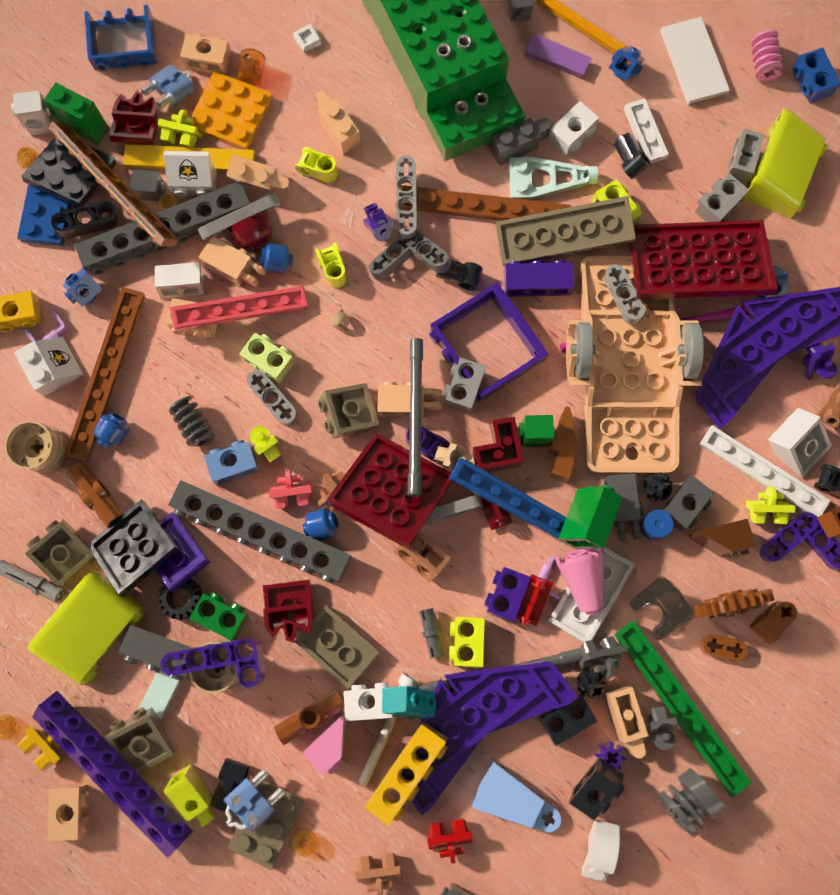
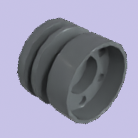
(692, 802)

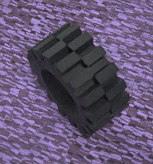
(184, 612)

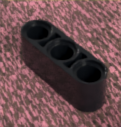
(77, 228)

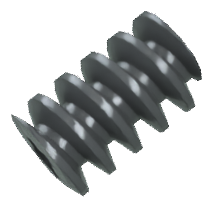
(188, 422)

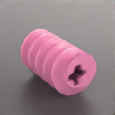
(766, 55)

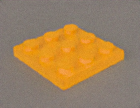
(231, 110)

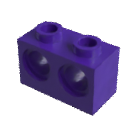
(512, 596)

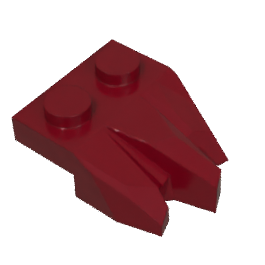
(134, 120)
(288, 607)

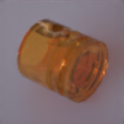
(251, 69)

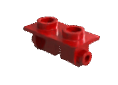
(534, 600)

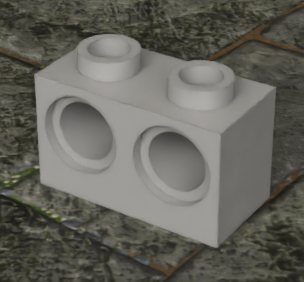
(745, 155)
(723, 202)
(468, 386)

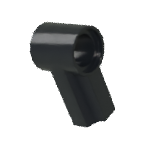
(633, 158)
(466, 274)
(230, 776)

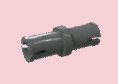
(431, 633)

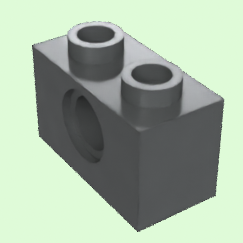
(695, 492)

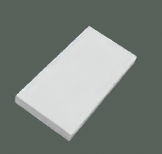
(694, 60)
(578, 624)

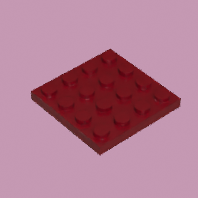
(377, 491)

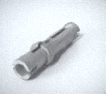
(36, 584)

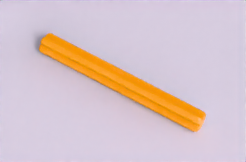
(582, 24)

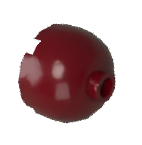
(253, 231)

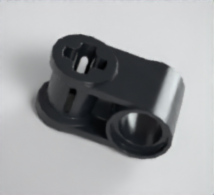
(829, 480)

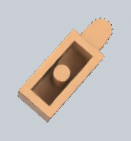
(337, 123)
(256, 173)
(229, 262)
(395, 400)
(627, 719)

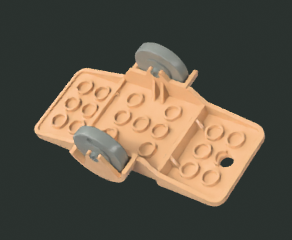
(630, 374)

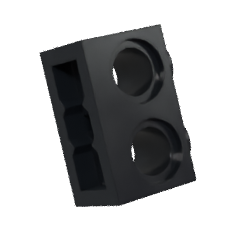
(570, 725)

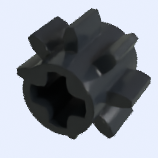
(658, 486)
(591, 683)

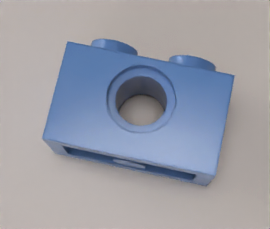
(245, 464)

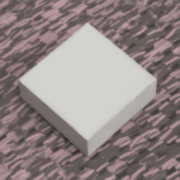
(307, 38)

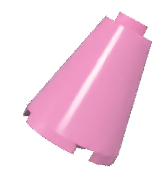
(584, 578)

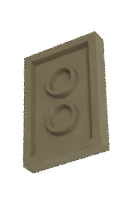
(337, 647)
(268, 839)

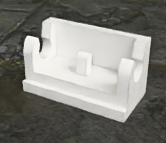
(179, 280)

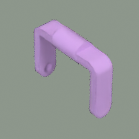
(55, 333)
(545, 571)

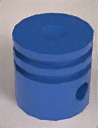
(656, 525)

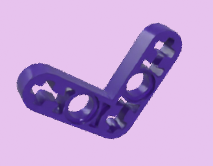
(808, 534)

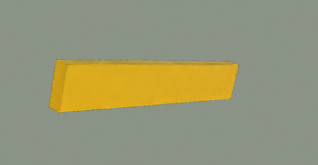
(153, 156)

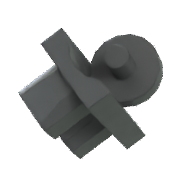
(603, 660)
(661, 728)

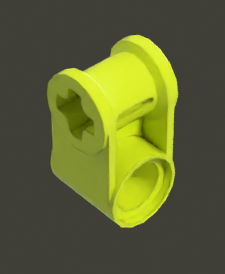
(313, 165)
(331, 262)

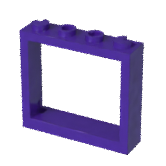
(514, 318)

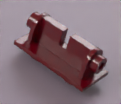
(495, 515)

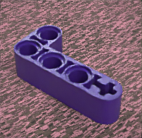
(213, 660)

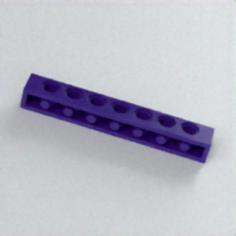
(112, 773)

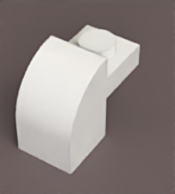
(602, 851)

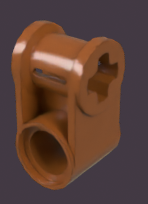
(770, 624)

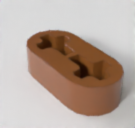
(724, 642)

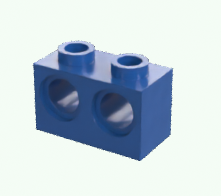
(816, 75)

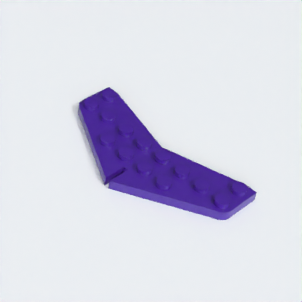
(753, 347)
(484, 704)

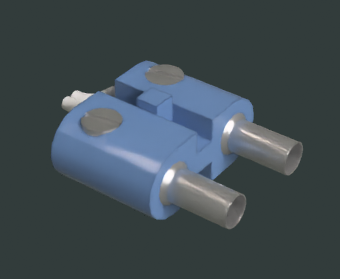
(171, 85)
(250, 804)

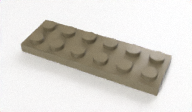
(566, 231)

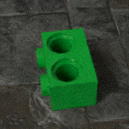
(536, 430)
(217, 621)

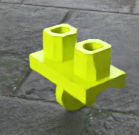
(170, 129)
(264, 442)
(780, 509)

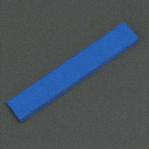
(508, 498)

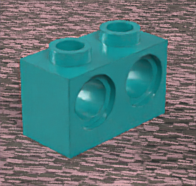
(408, 702)

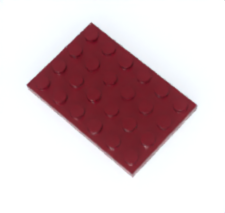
(702, 260)

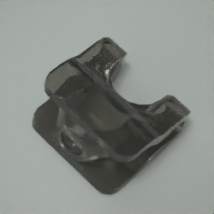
(670, 600)

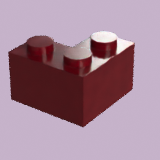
(504, 451)

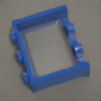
(120, 40)

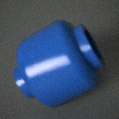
(276, 258)
(111, 430)
(321, 524)

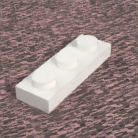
(645, 130)

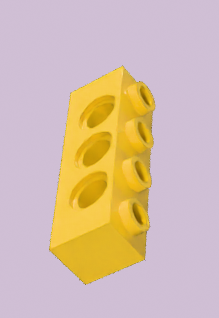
(28, 310)
(380, 803)

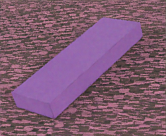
(558, 56)

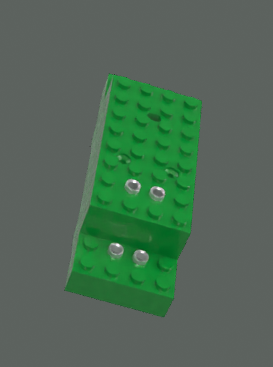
(444, 82)

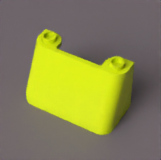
(786, 165)
(85, 627)

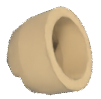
(339, 320)

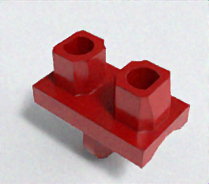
(439, 840)

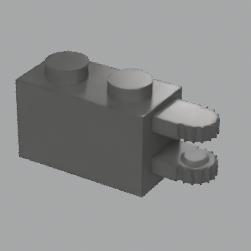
(519, 139)
(630, 507)

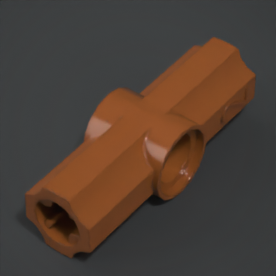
(93, 494)
(297, 725)

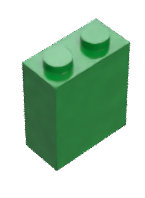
(77, 112)
(590, 517)

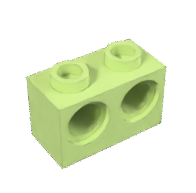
(264, 361)

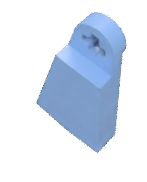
(512, 800)

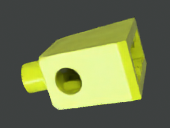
(190, 795)

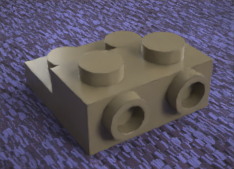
(348, 410)
(59, 551)
(140, 739)

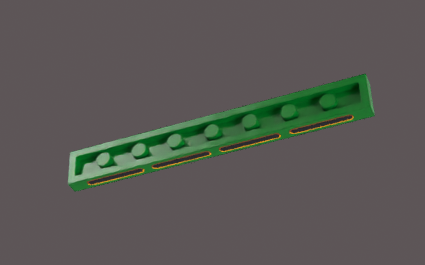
(682, 707)

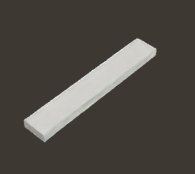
(763, 471)

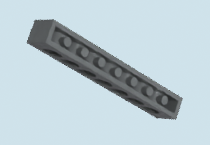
(173, 218)
(187, 494)

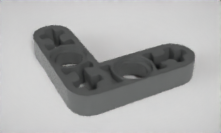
(413, 248)

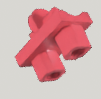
(281, 493)

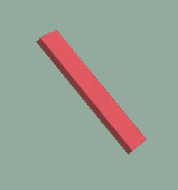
(238, 308)

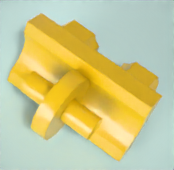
(48, 756)

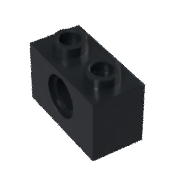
(601, 777)

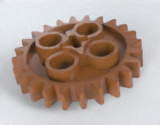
(733, 603)

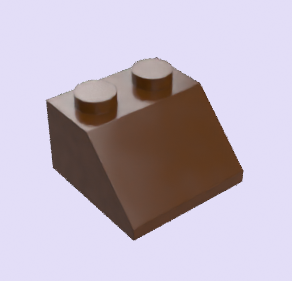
(728, 539)

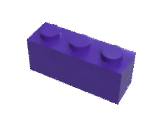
(538, 279)

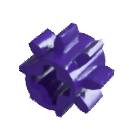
(616, 754)

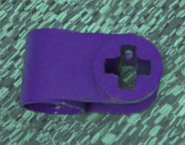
(429, 442)

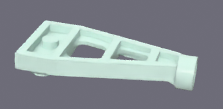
(521, 177)

